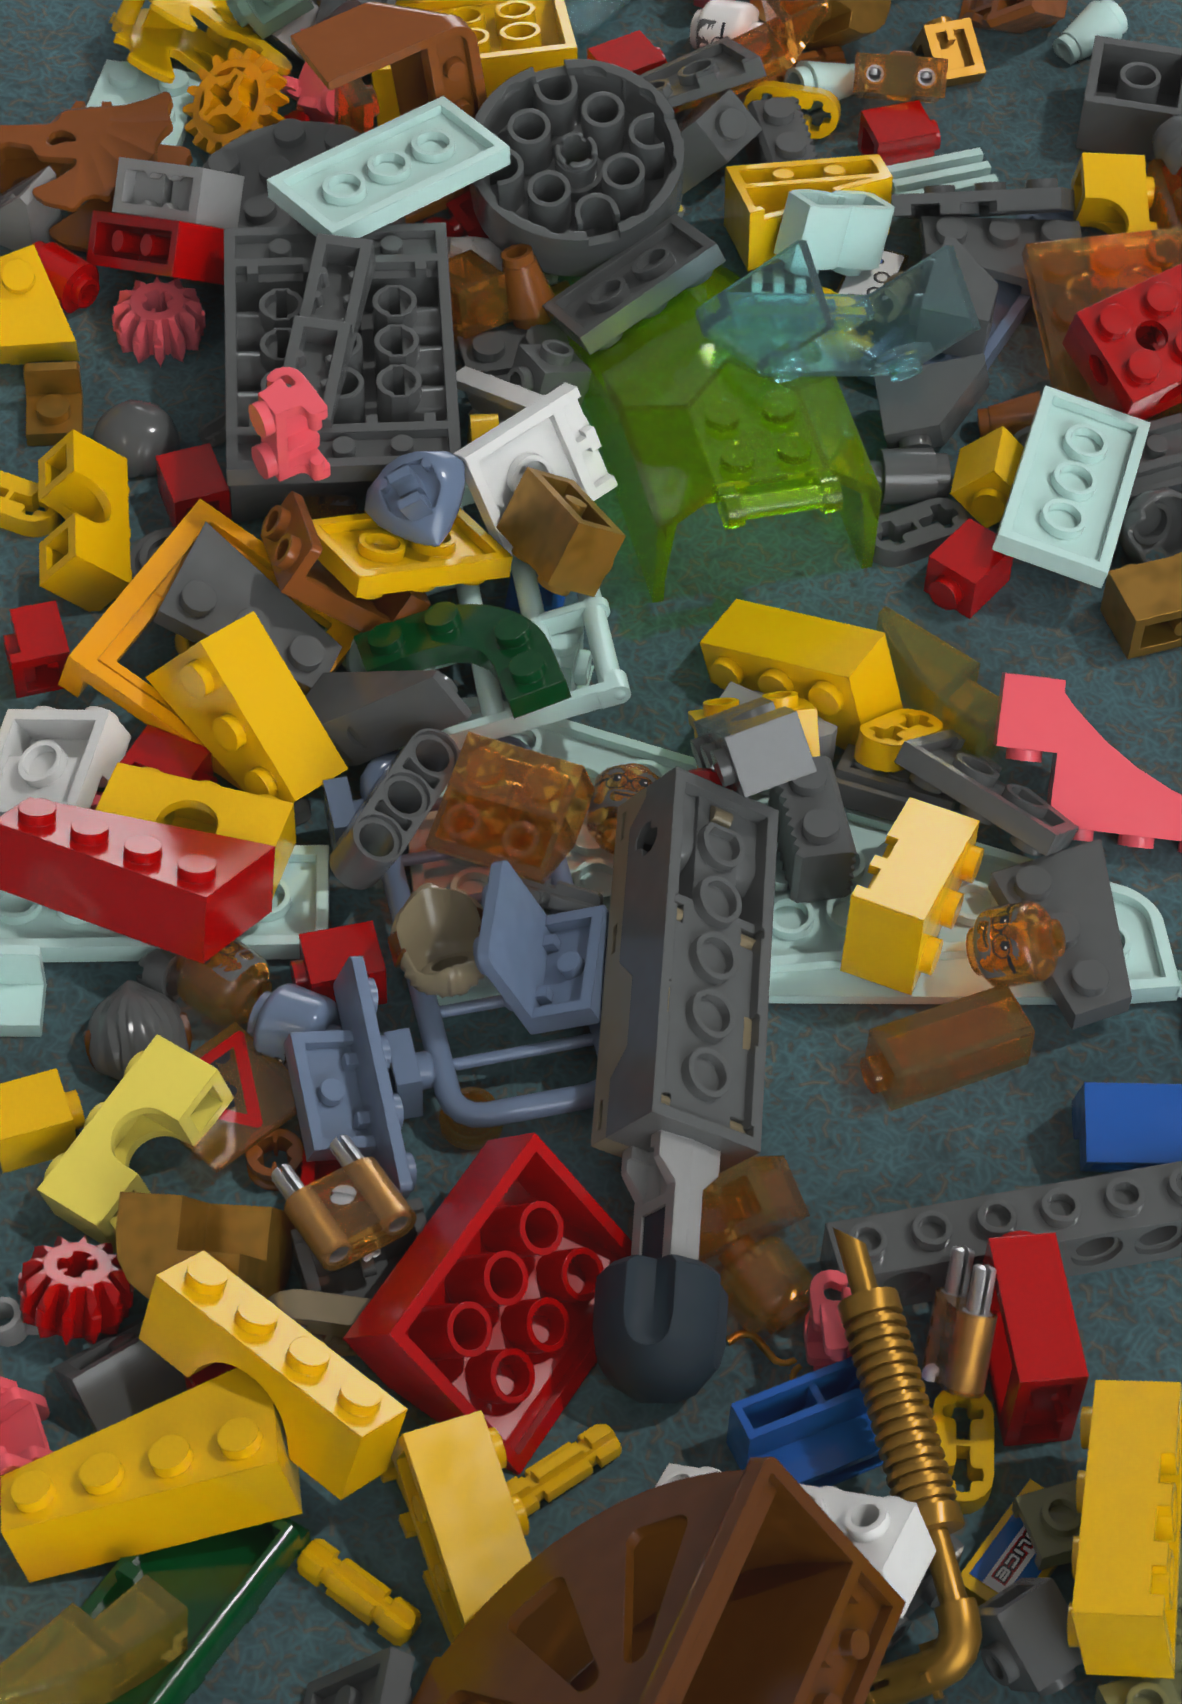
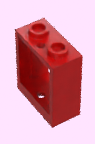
(1036, 1348)

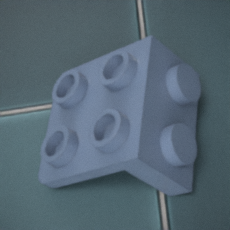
(538, 962)

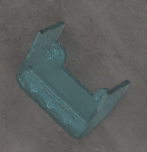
(791, 329)

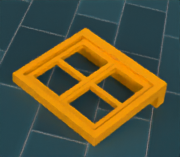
(97, 655)

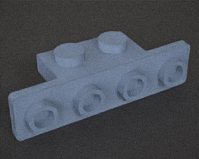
(345, 1082)

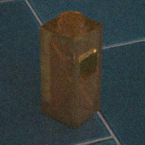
(947, 1047)

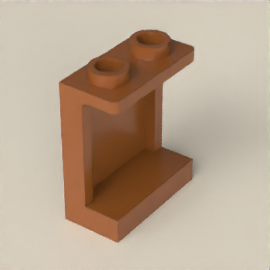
(294, 556)

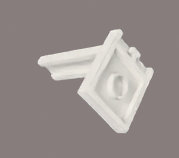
(533, 433)

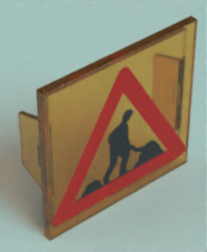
(260, 1100)

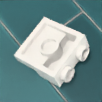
(58, 754)

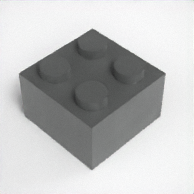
(1129, 95)

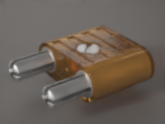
(346, 1211)
(961, 1327)

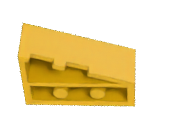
(250, 712)

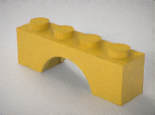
(333, 1415)

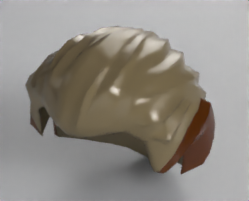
(436, 939)

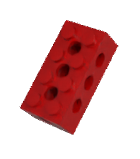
(1133, 346)

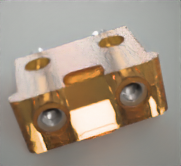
(900, 77)

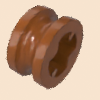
(278, 1140)

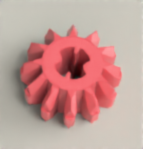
(158, 320)

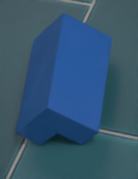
(1127, 1125)
(809, 1425)

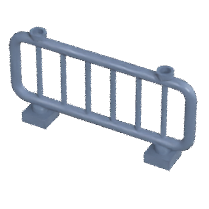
(434, 1067)

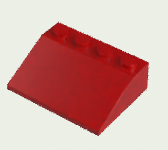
(496, 1297)

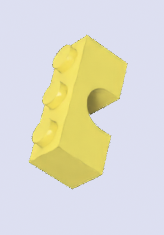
(159, 1095)

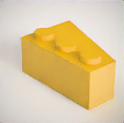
(760, 191)
(30, 313)
(828, 662)
(911, 896)
(460, 1513)

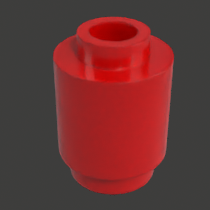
(71, 276)

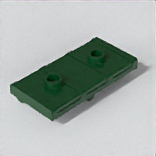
(221, 1586)

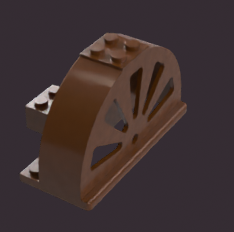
(683, 1598)

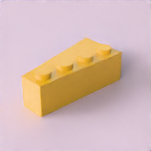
(154, 1481)
(1128, 1530)

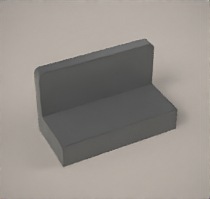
(119, 1377)

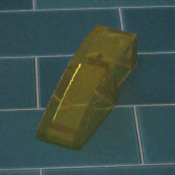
(941, 682)
(100, 1657)

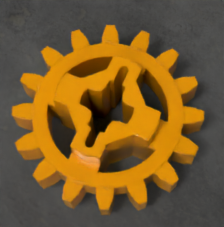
(234, 99)

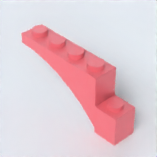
(1087, 776)

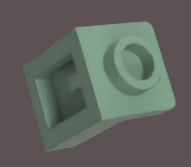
(268, 15)

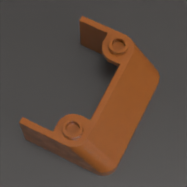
(427, 55)

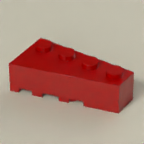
(137, 875)

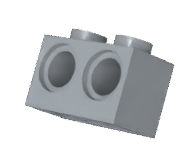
(178, 193)

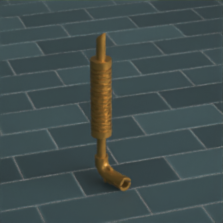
(913, 1471)

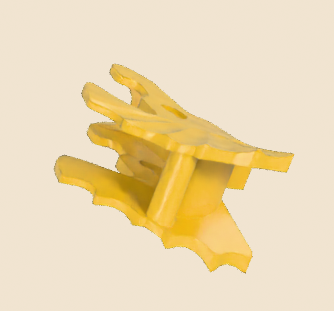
(171, 32)

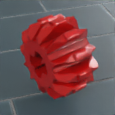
(74, 1290)

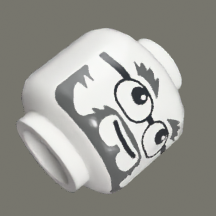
(722, 19)

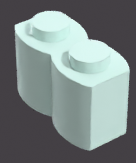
(841, 228)

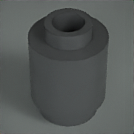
(911, 475)

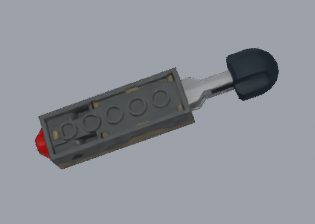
(680, 1063)

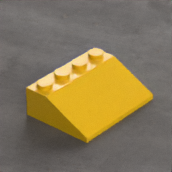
(509, 38)

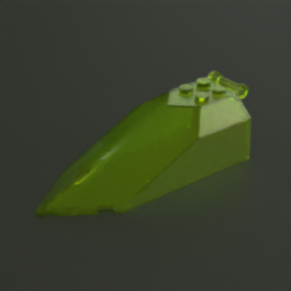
(703, 428)

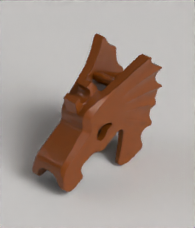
(88, 146)

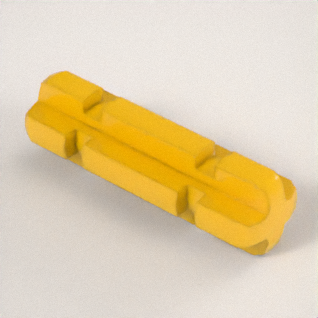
(565, 1467)
(358, 1592)

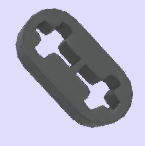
(915, 531)

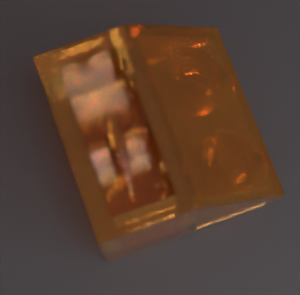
(511, 808)

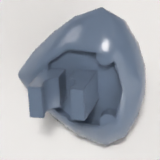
(418, 496)

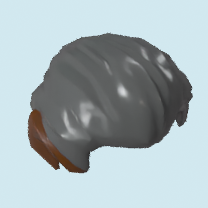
(127, 1025)

